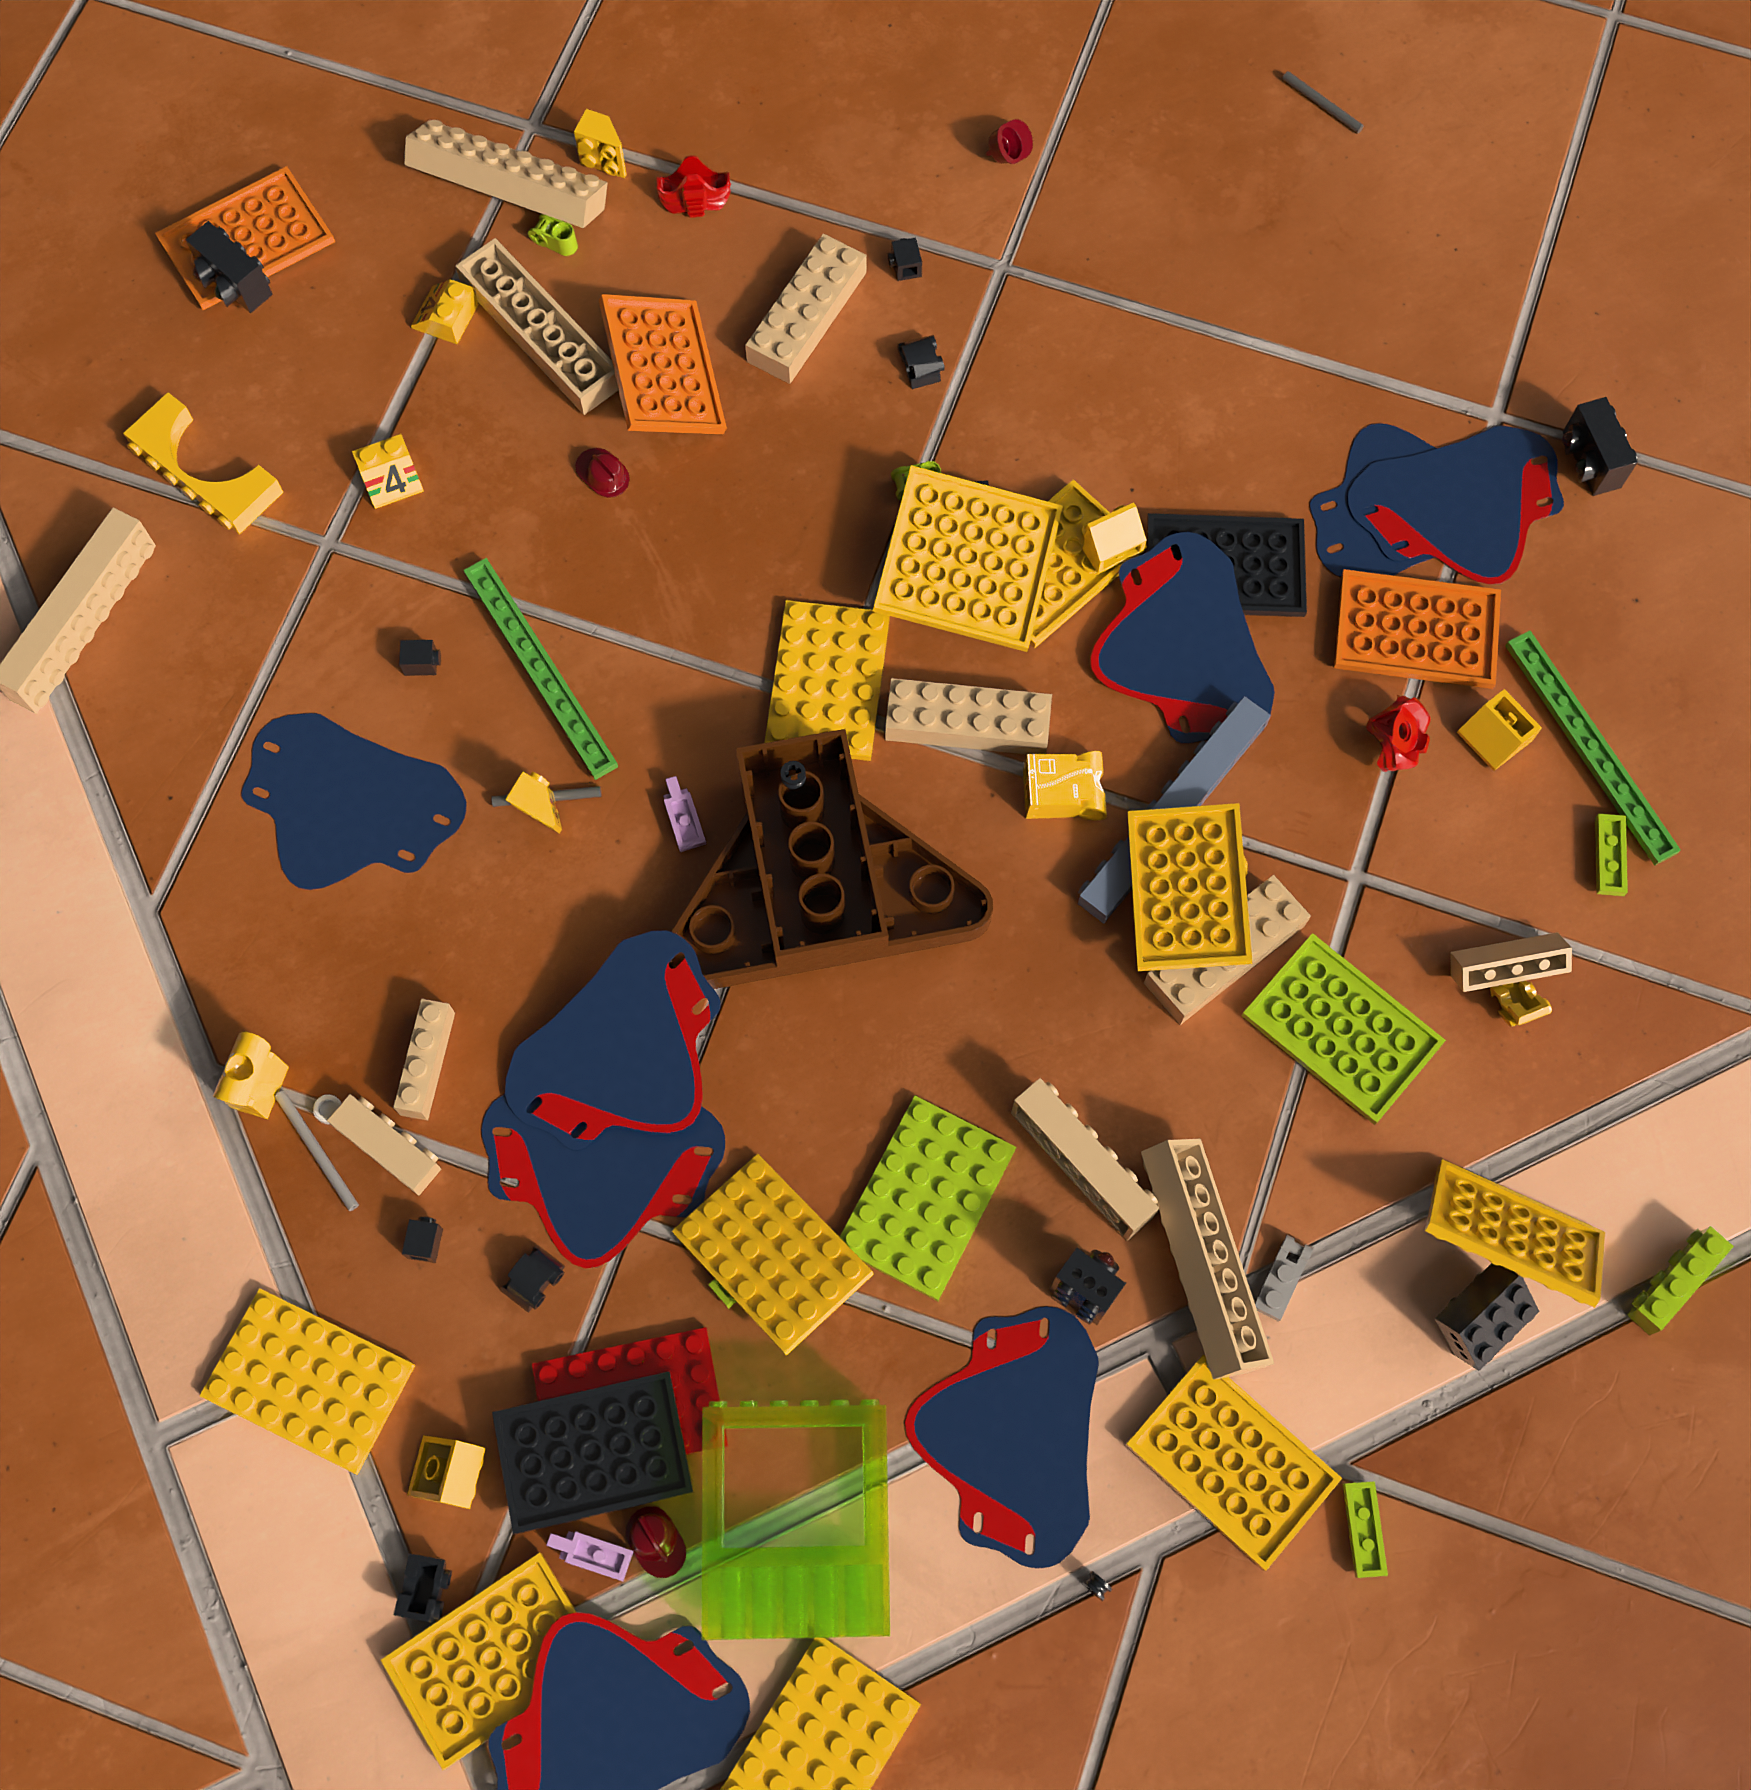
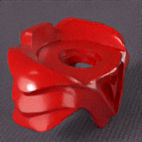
(694, 188)
(1401, 733)

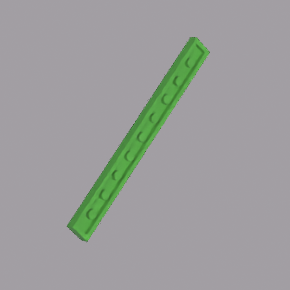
(541, 669)
(1593, 748)

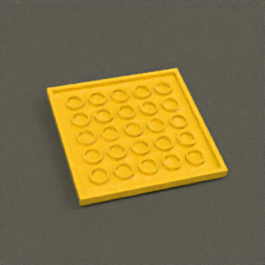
(968, 558)

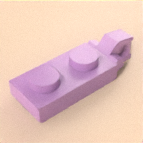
(683, 817)
(593, 1554)

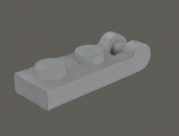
(1282, 1279)

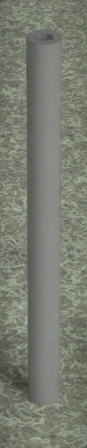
(316, 1150)

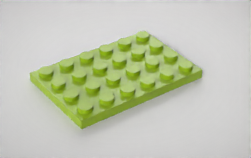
(1343, 1028)
(926, 1197)

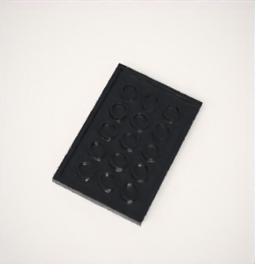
(1263, 552)
(592, 1452)

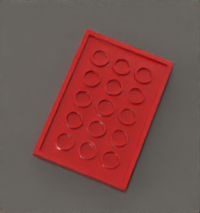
(683, 1354)

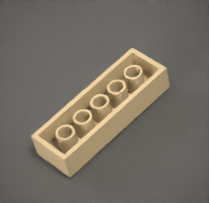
(806, 308)
(968, 717)
(1272, 921)
(1084, 1158)

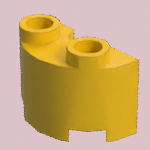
(1520, 1003)

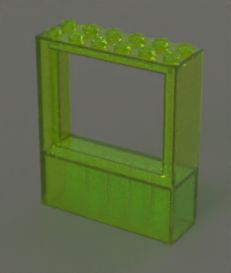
(798, 1587)

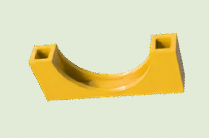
(232, 501)

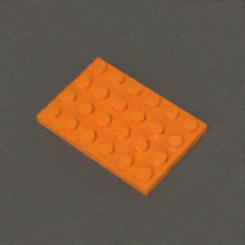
(266, 217)
(662, 365)
(1418, 629)

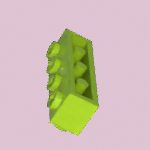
(1680, 1280)

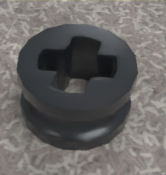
(801, 777)
(1096, 1585)

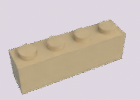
(1511, 962)
(424, 1059)
(384, 1144)

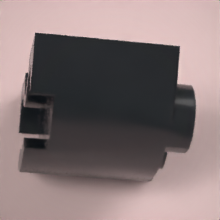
(921, 361)
(531, 1277)
(423, 1588)

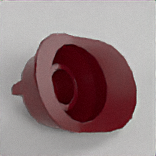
(1010, 142)
(602, 472)
(656, 1542)

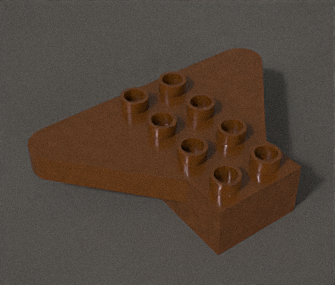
(821, 876)

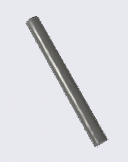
(1323, 102)
(566, 794)

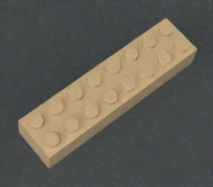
(506, 173)
(539, 326)
(74, 610)
(1206, 1258)

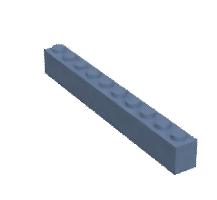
(1190, 789)

